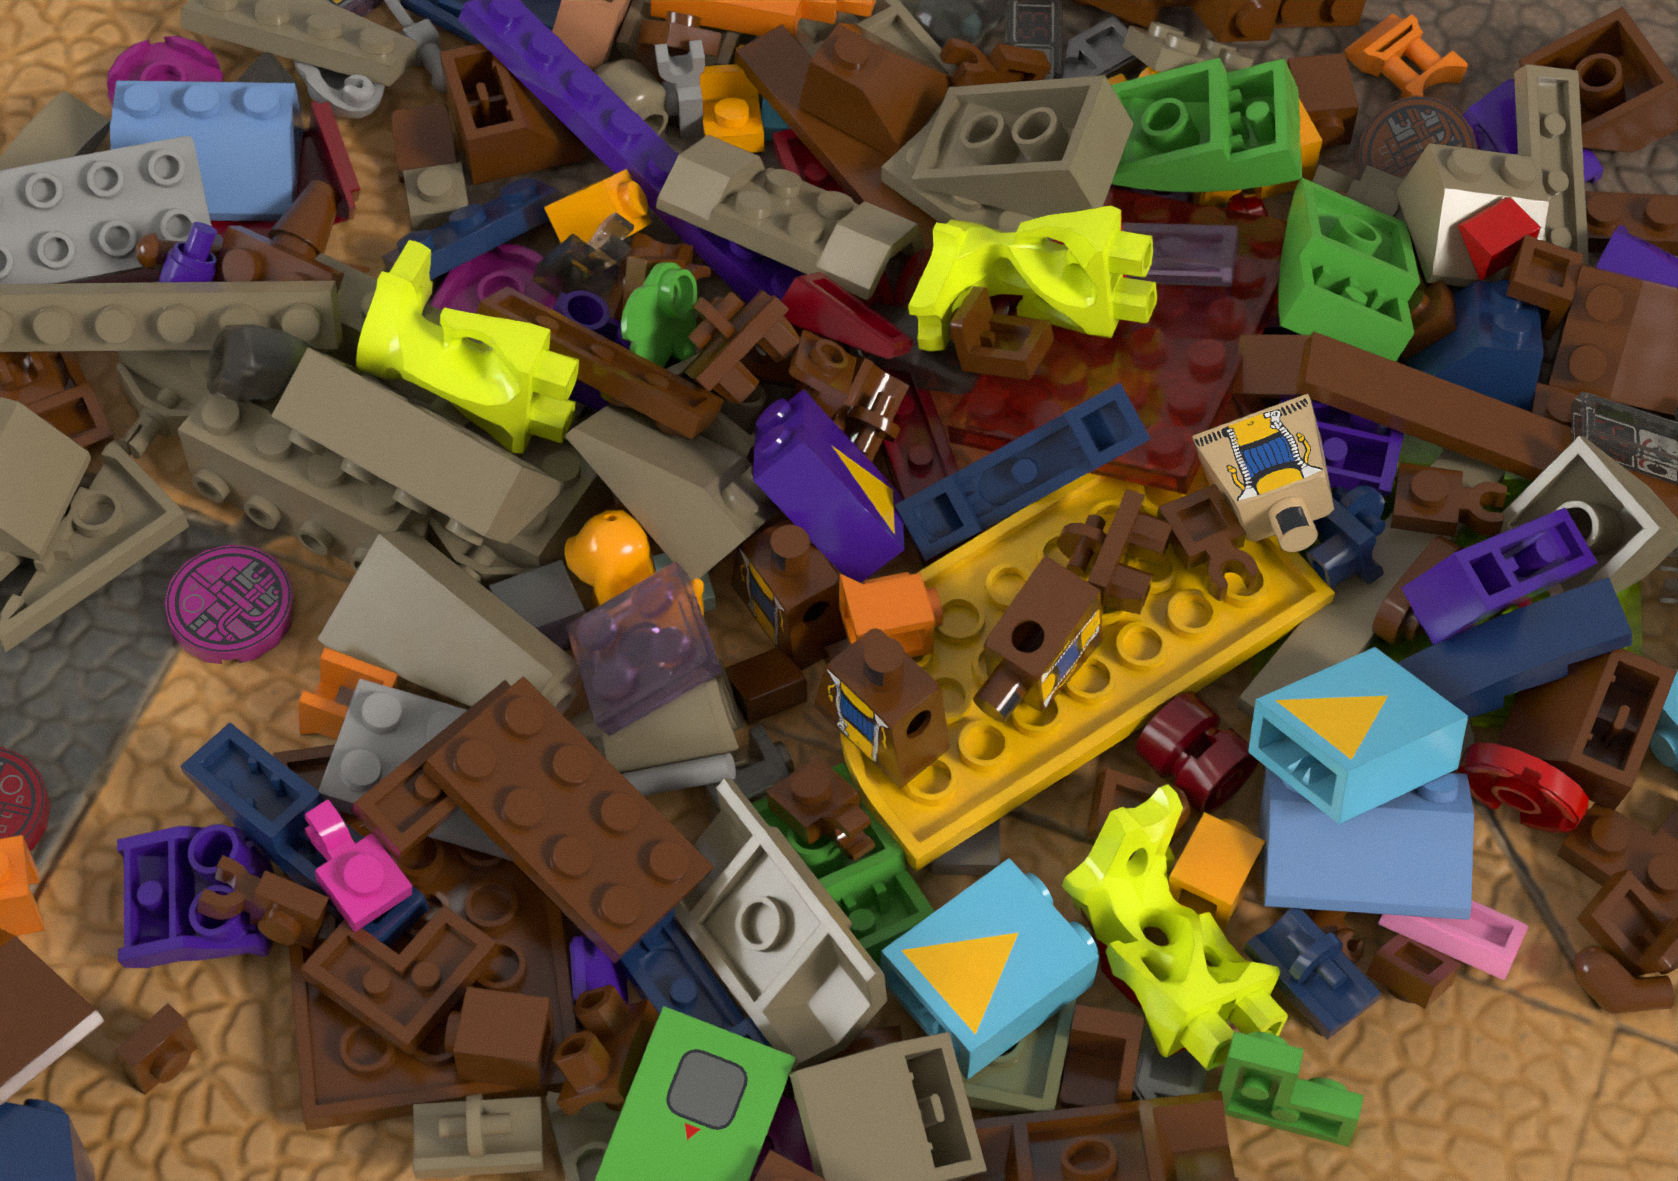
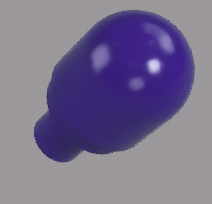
(191, 259)

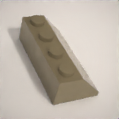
(414, 449)

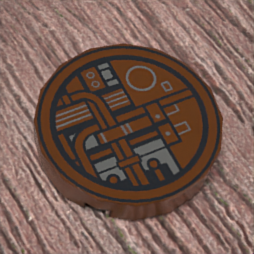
(1404, 130)

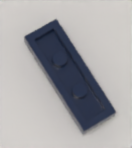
(482, 227)

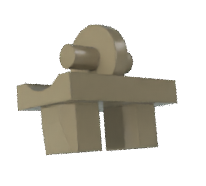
(477, 1137)

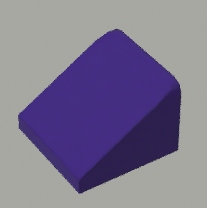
(593, 970)

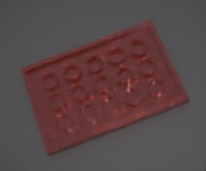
(1172, 368)

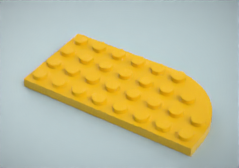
(1138, 668)

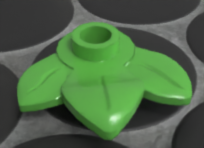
(661, 315)

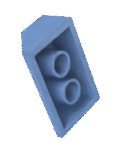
(241, 133)
(1391, 860)

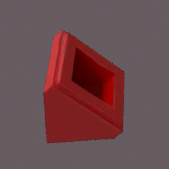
(1496, 235)

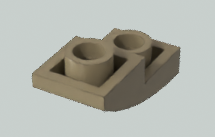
(57, 132)

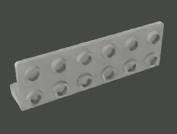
(89, 210)

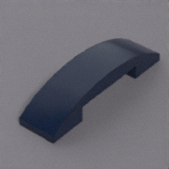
(1023, 471)
(675, 976)

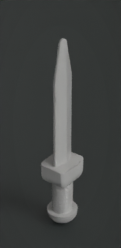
(427, 43)

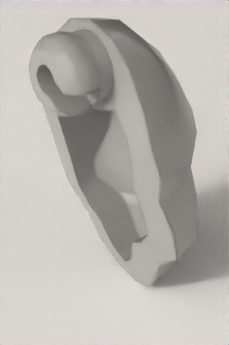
(348, 95)

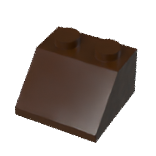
(1623, 83)

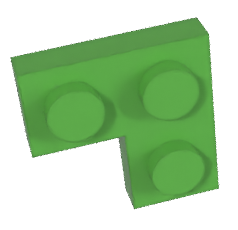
(1264, 1088)

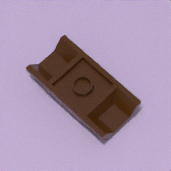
(1111, 1142)

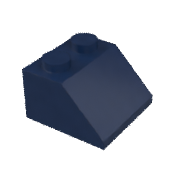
(1492, 349)

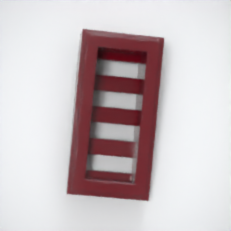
(833, 312)

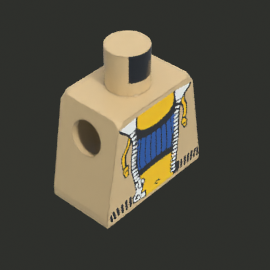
(1271, 472)

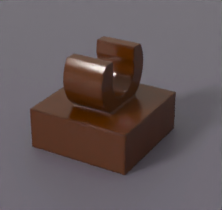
(28, 377)

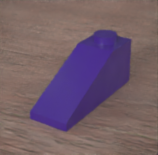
(1497, 575)

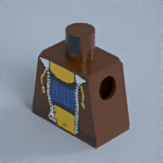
(782, 578)
(1040, 641)
(876, 696)

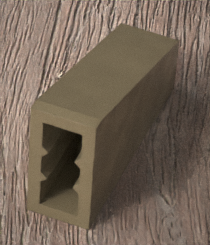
(442, 627)

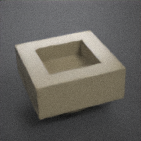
(434, 194)

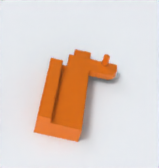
(761, 16)

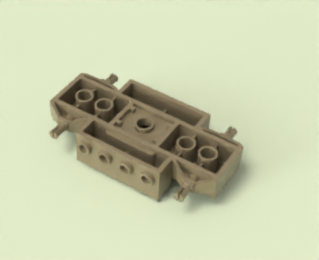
(245, 459)

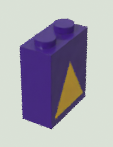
(827, 487)

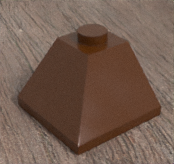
(872, 88)

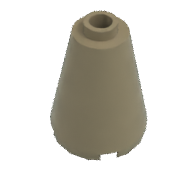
(683, 730)

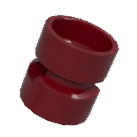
(1188, 745)

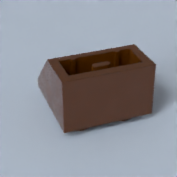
(500, 120)
(1593, 721)

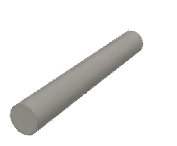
(682, 774)

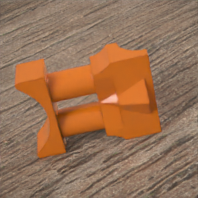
(1394, 38)

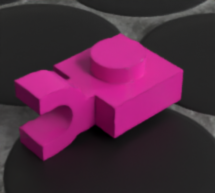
(358, 876)

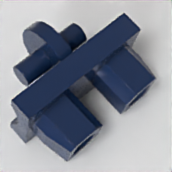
(1349, 536)
(1313, 972)

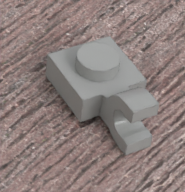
(683, 86)

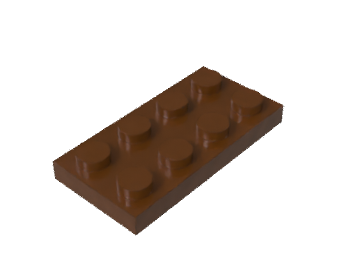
(568, 818)

